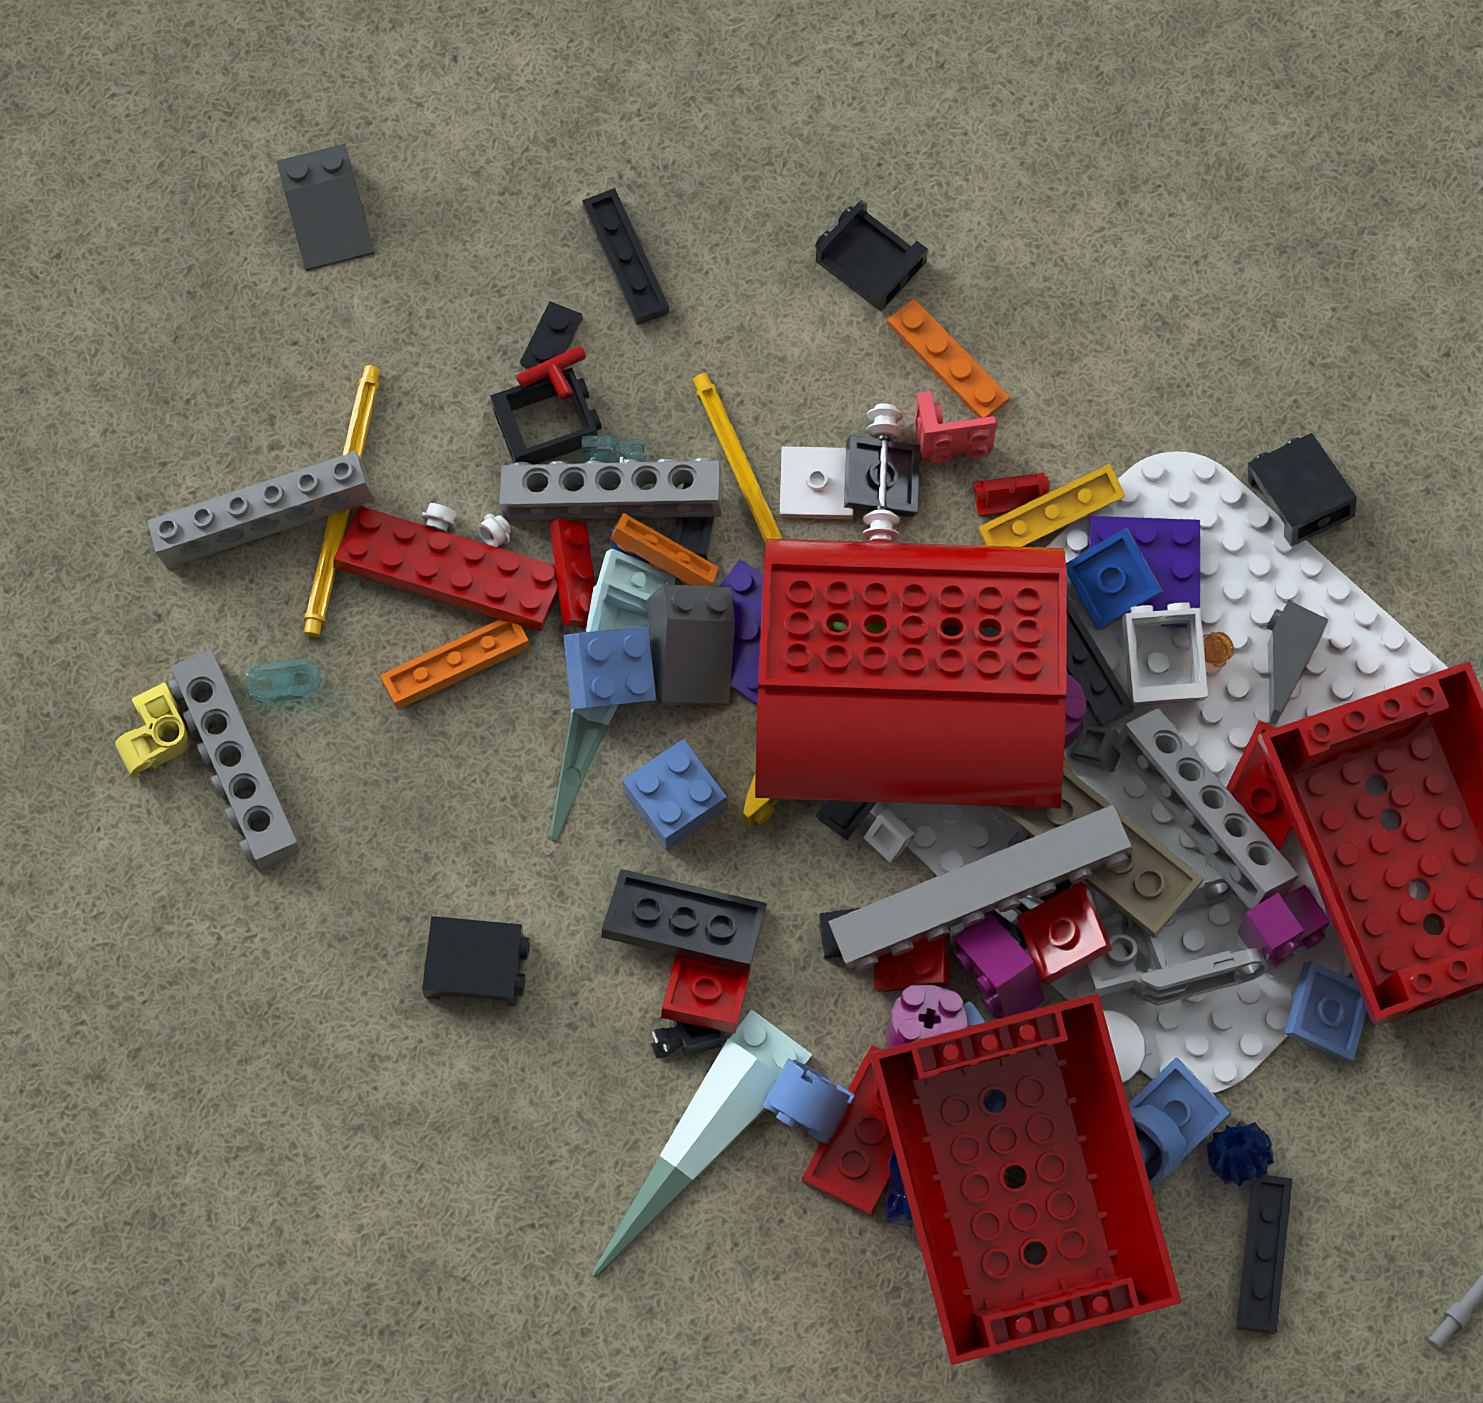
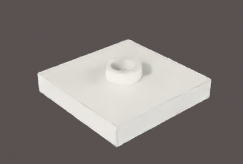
(813, 483)

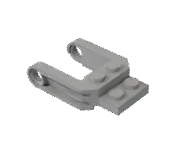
(1141, 964)

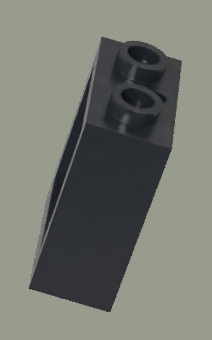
(518, 397)

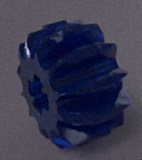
(1240, 1153)

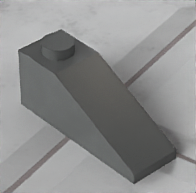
(1290, 647)

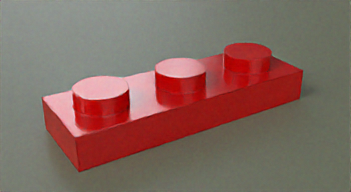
(573, 570)

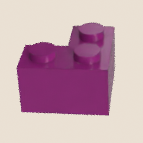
(1284, 925)
(1001, 967)

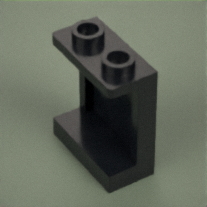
(869, 256)
(1303, 488)
(475, 959)

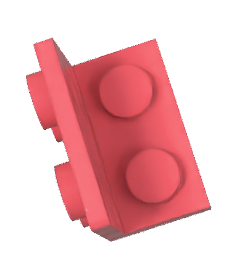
(944, 440)

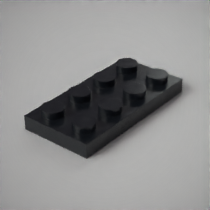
(684, 920)

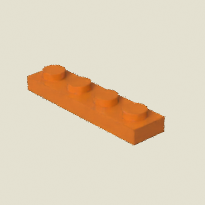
(948, 359)
(454, 662)

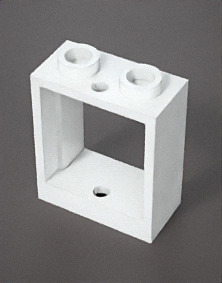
(1165, 693)

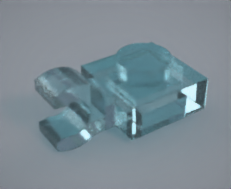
(609, 450)

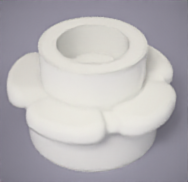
(439, 517)
(497, 527)

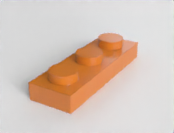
(662, 552)

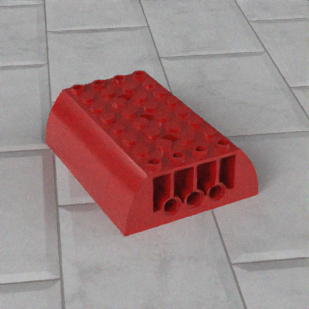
(1081, 1187)

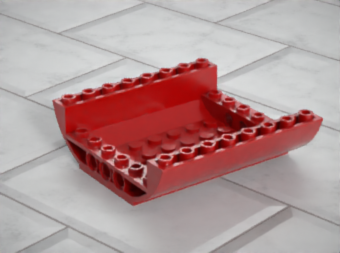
(909, 706)

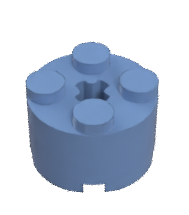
(808, 1100)
(1159, 1143)

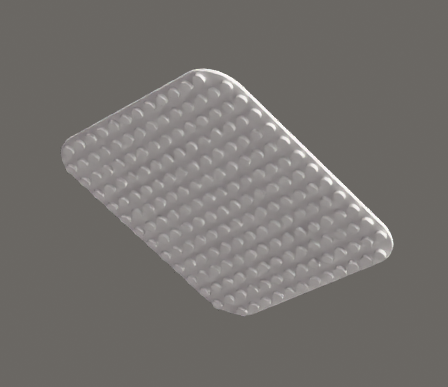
(1243, 579)

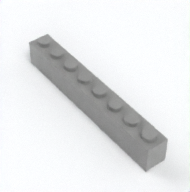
(981, 887)

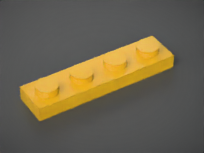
(1054, 510)

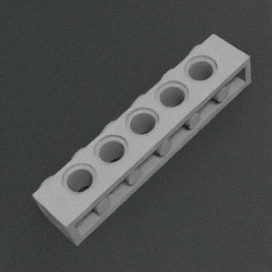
(594, 502)
(261, 510)
(203, 674)
(1205, 809)

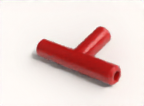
(552, 369)

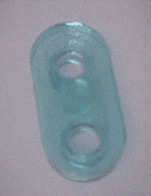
(283, 679)

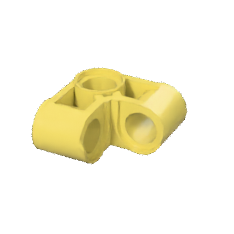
(145, 745)

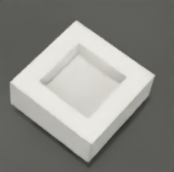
(888, 835)

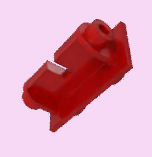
(1008, 493)

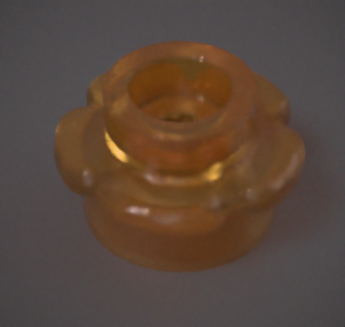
(1217, 648)

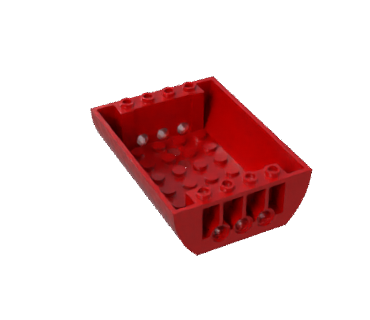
(1429, 756)

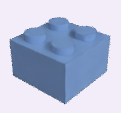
(609, 667)
(674, 794)

